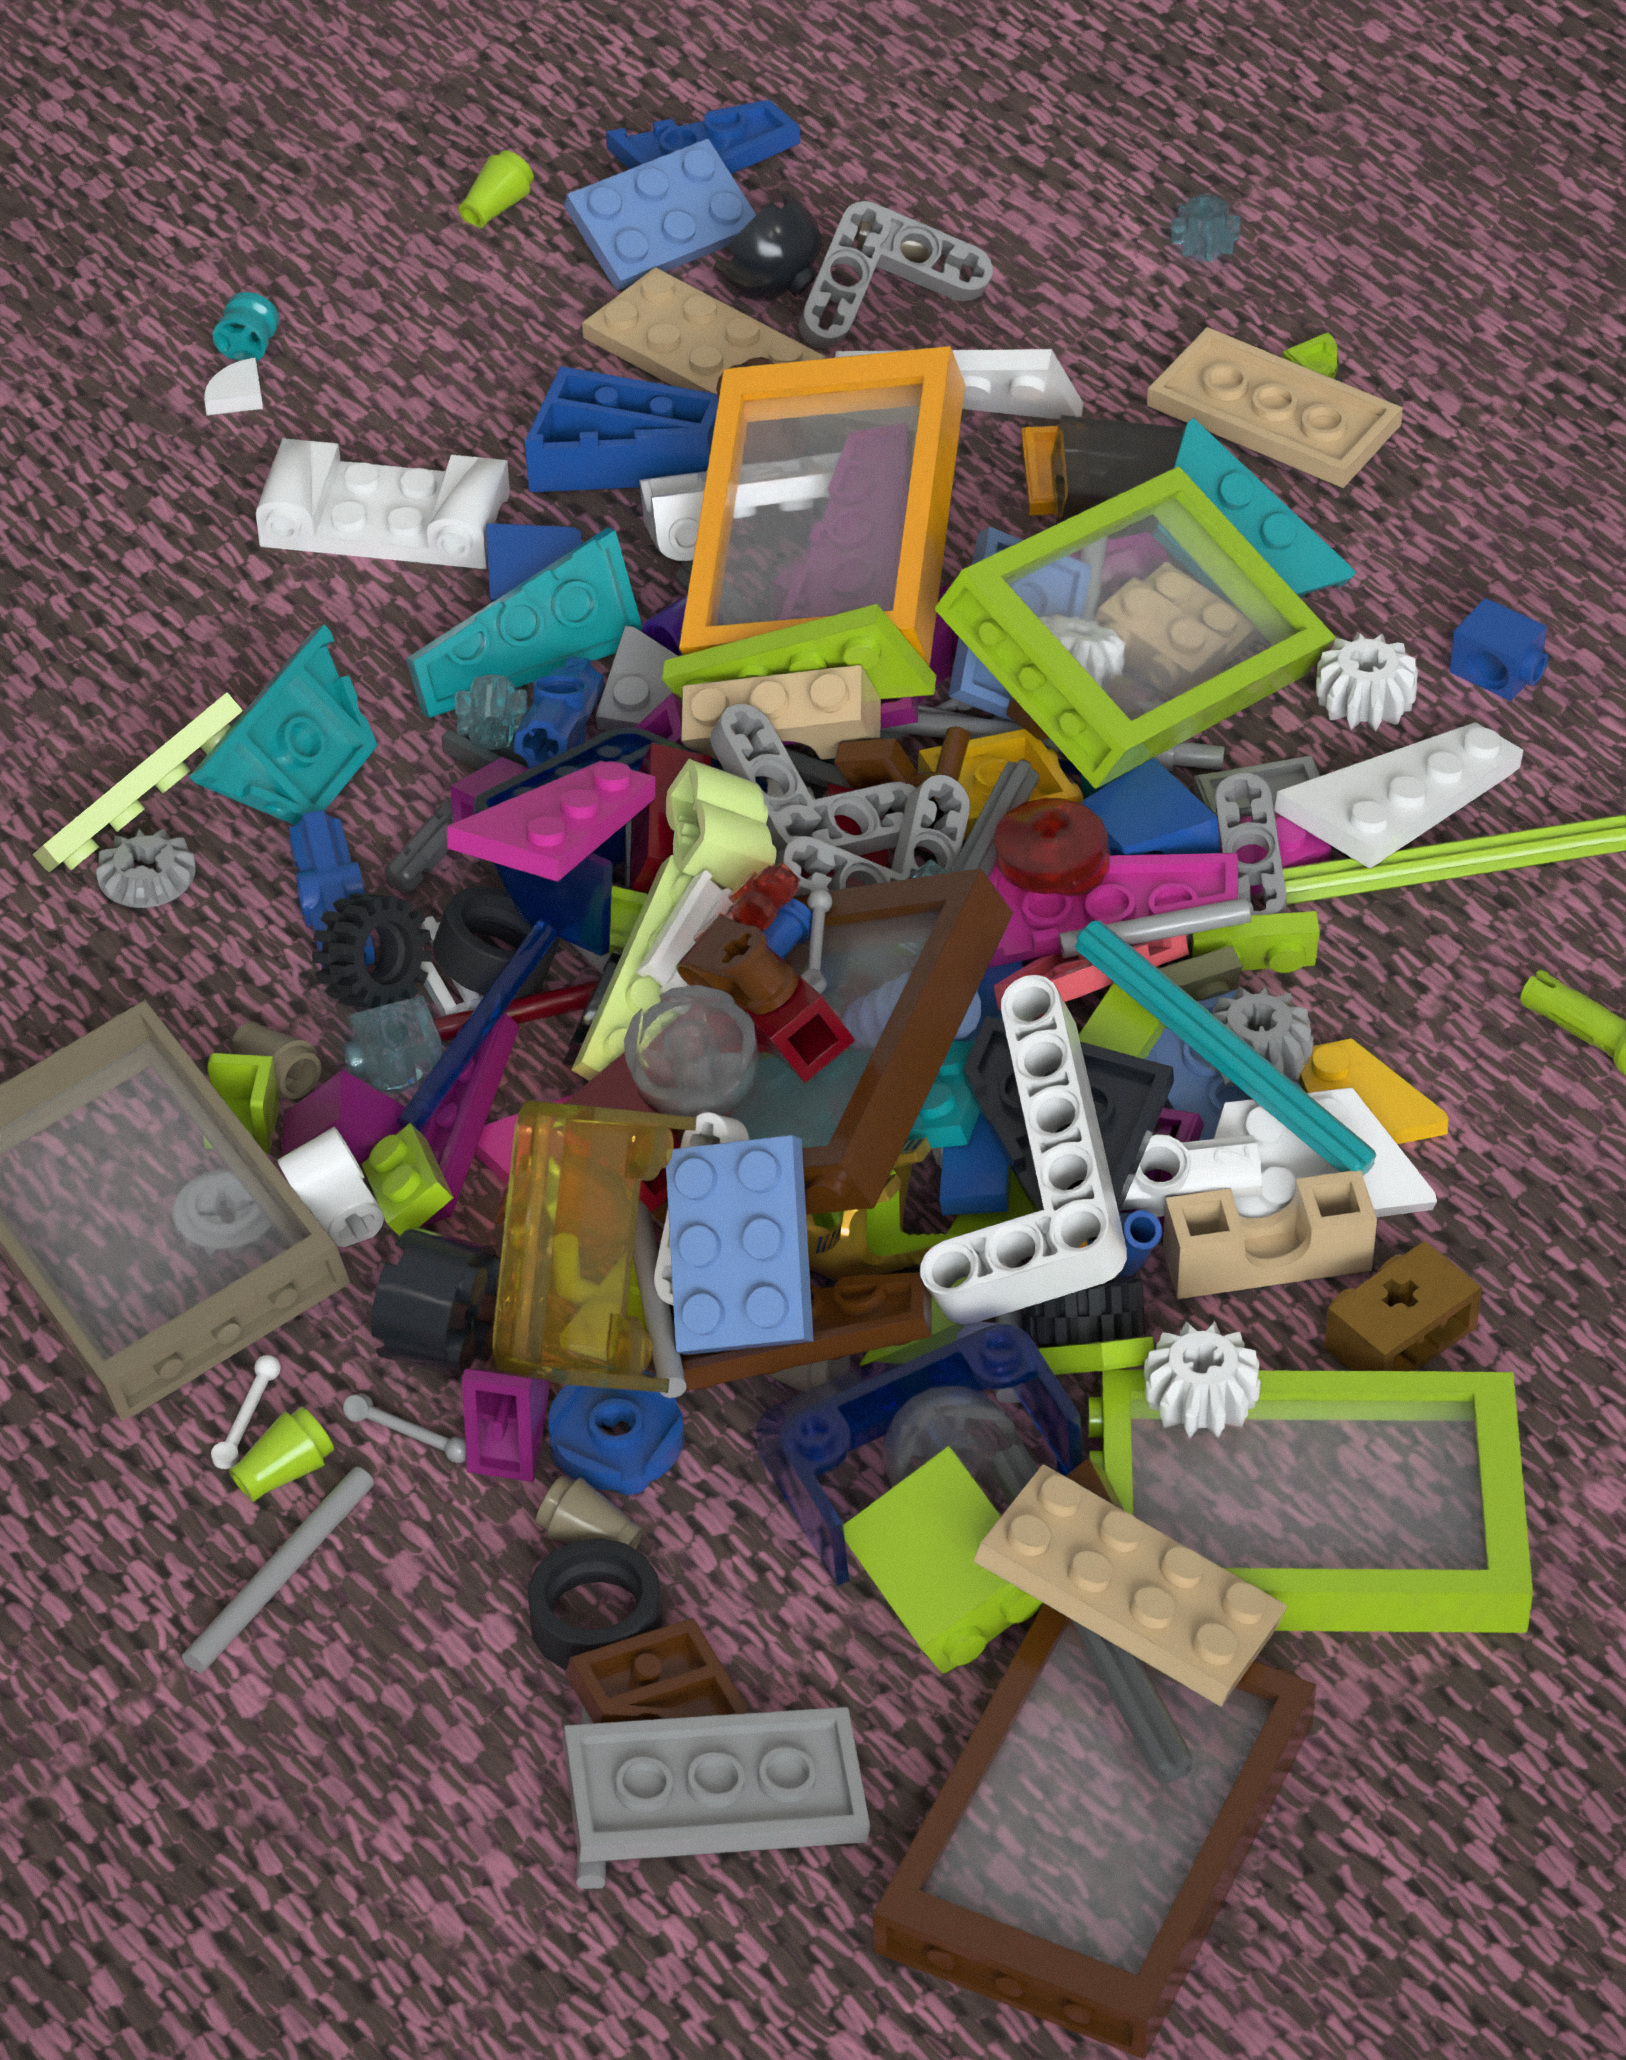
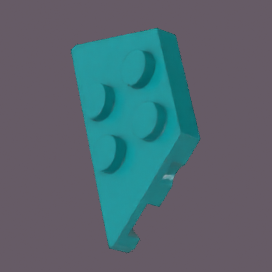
(1260, 515)
(293, 740)

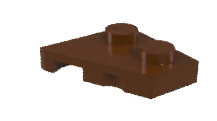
(655, 1678)

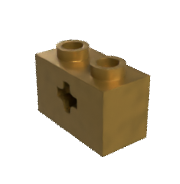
(1403, 1313)

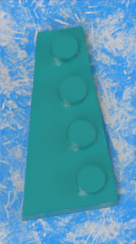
(559, 613)

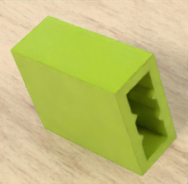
(921, 1556)

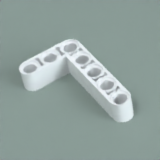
(1059, 1161)

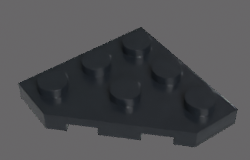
(1125, 1094)

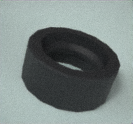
(471, 960)
(590, 1563)

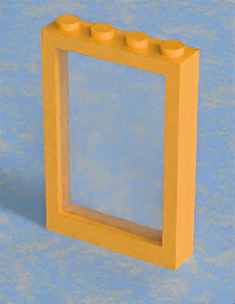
(826, 495)

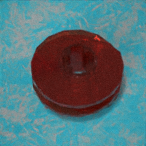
(1052, 847)

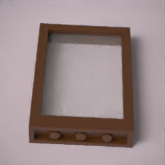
(900, 980)
(1063, 1862)

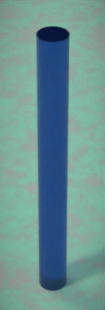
(478, 1026)

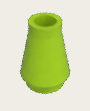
(498, 186)
(282, 1454)

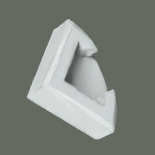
(234, 389)

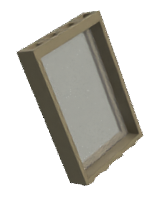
(149, 1213)

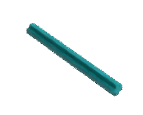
(1224, 1049)

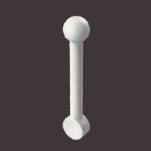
(226, 1453)

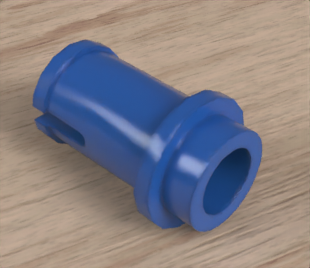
(789, 928)

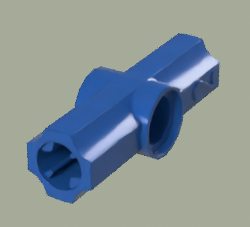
(559, 711)
(324, 870)

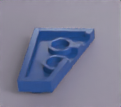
(738, 134)

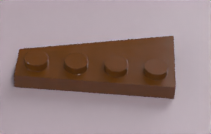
(846, 1320)

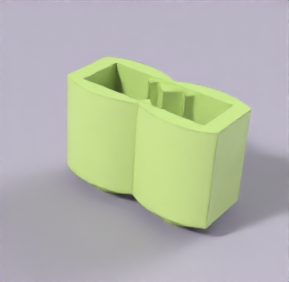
(718, 824)

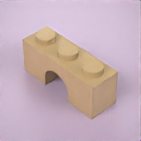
(804, 708)
(1316, 1236)

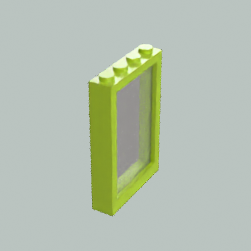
(1134, 625)
(1342, 1495)

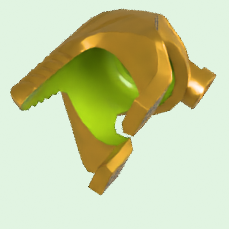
(872, 1238)

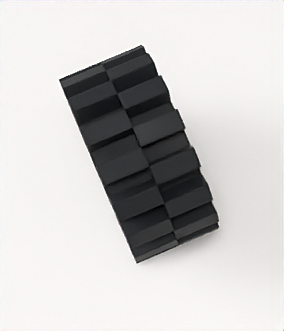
(345, 945)
(1089, 1315)

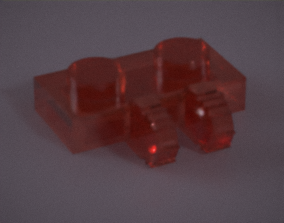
(759, 897)

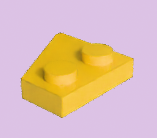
(1391, 1099)

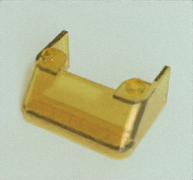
(574, 1244)

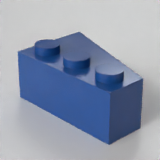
(616, 431)

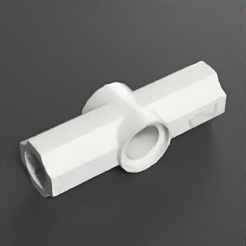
(1196, 1169)

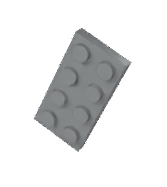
(714, 1784)

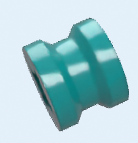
(246, 326)

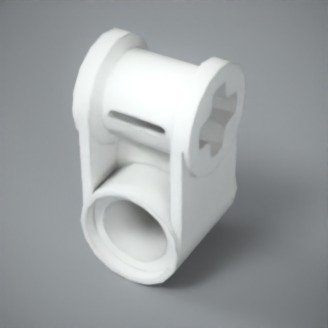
(333, 1188)

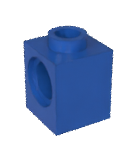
(1499, 649)

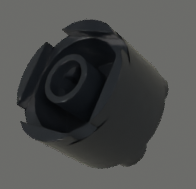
(437, 1303)

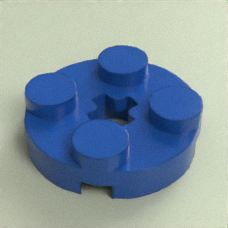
(620, 1461)

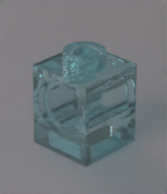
(393, 1046)

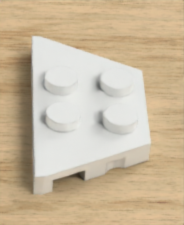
(1391, 1183)

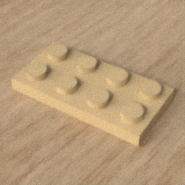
(685, 333)
(1275, 407)
(1131, 1584)

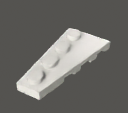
(1012, 382)
(1400, 794)

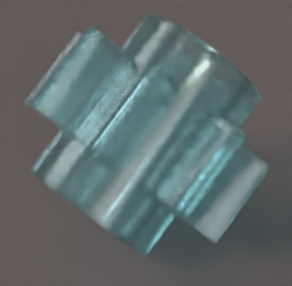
(1205, 228)
(490, 711)

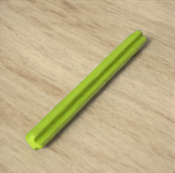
(1457, 859)

